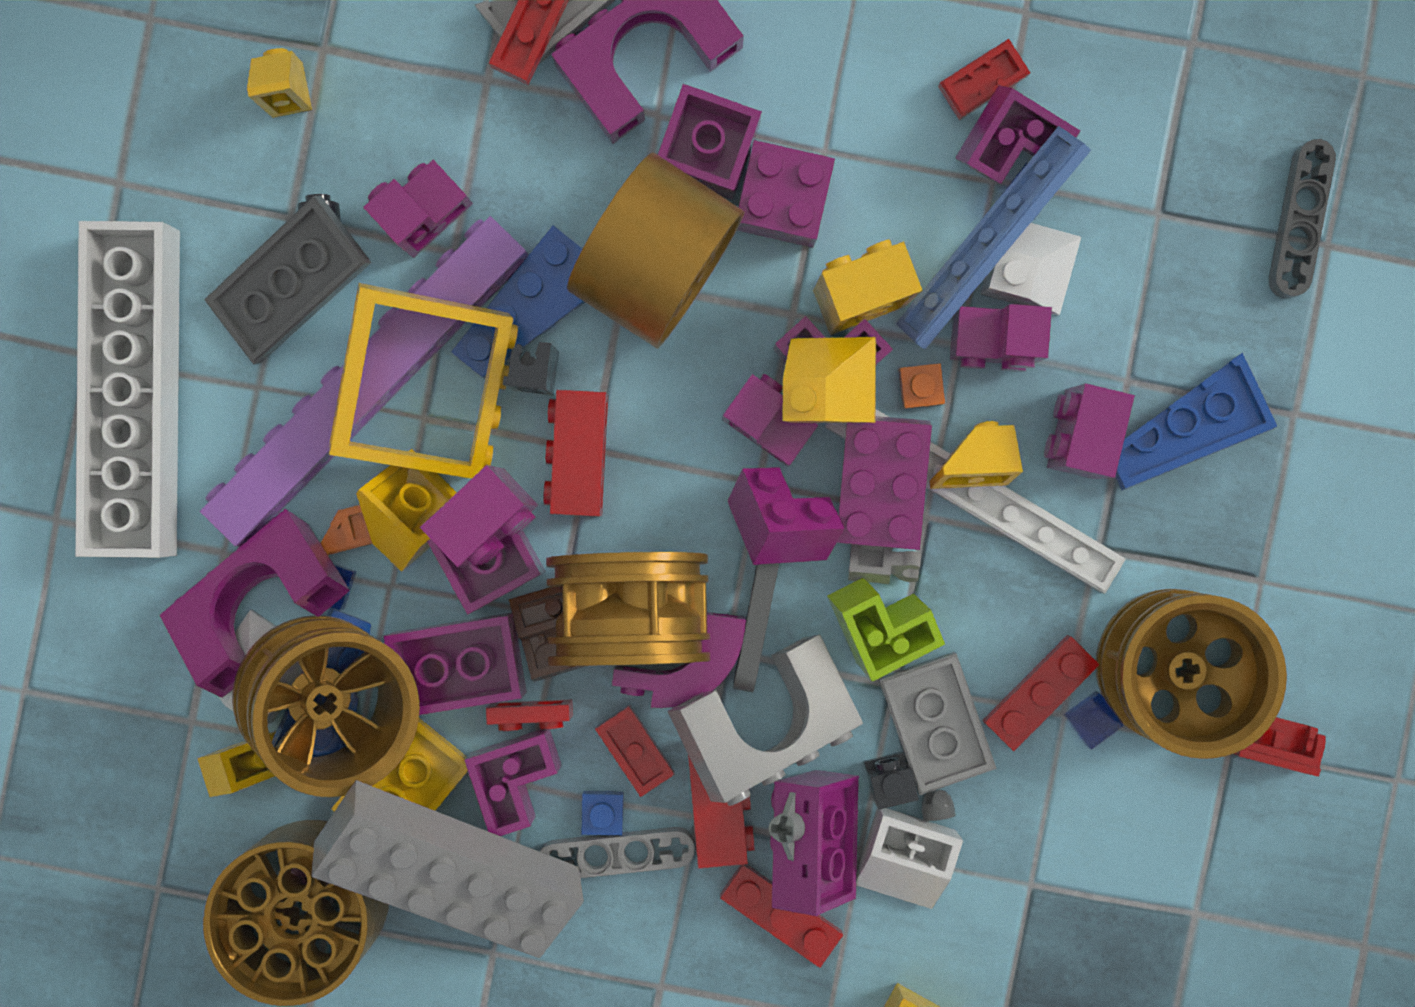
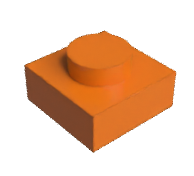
(921, 386)

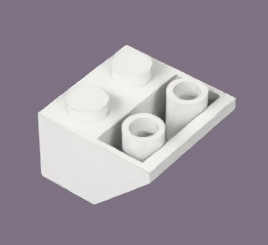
(908, 857)

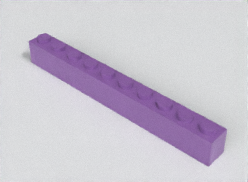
(393, 356)

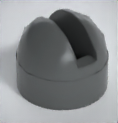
(937, 806)

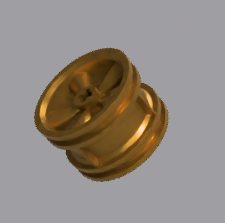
(372, 745)

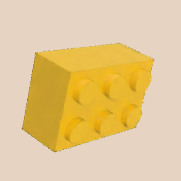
(866, 286)

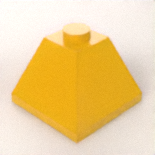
(830, 380)
(396, 508)

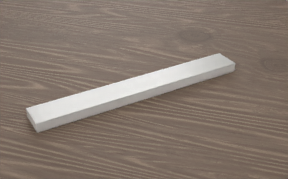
(1026, 524)

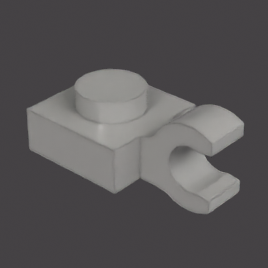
(878, 563)

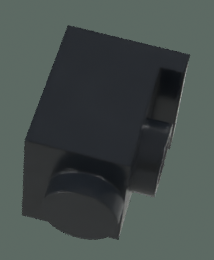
(891, 780)

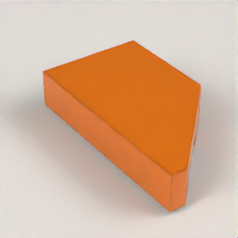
(346, 531)

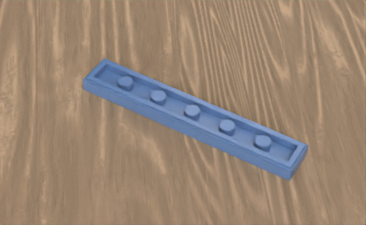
(993, 236)

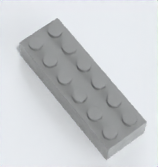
(446, 870)

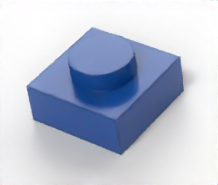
(602, 813)

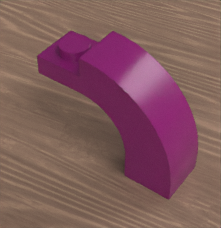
(690, 679)

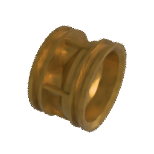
(630, 608)
(1249, 682)

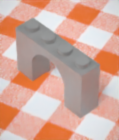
(820, 716)

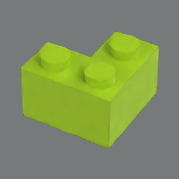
(882, 635)

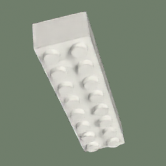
(127, 389)

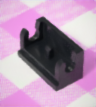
(533, 374)

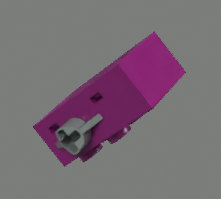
(814, 841)

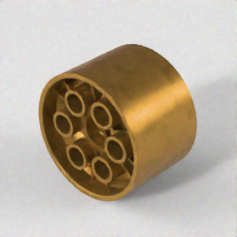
(654, 249)
(245, 960)

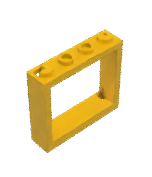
(489, 412)

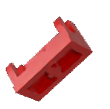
(1289, 747)

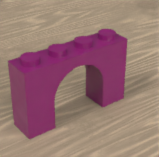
(589, 56)
(205, 615)

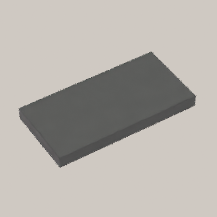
(287, 280)

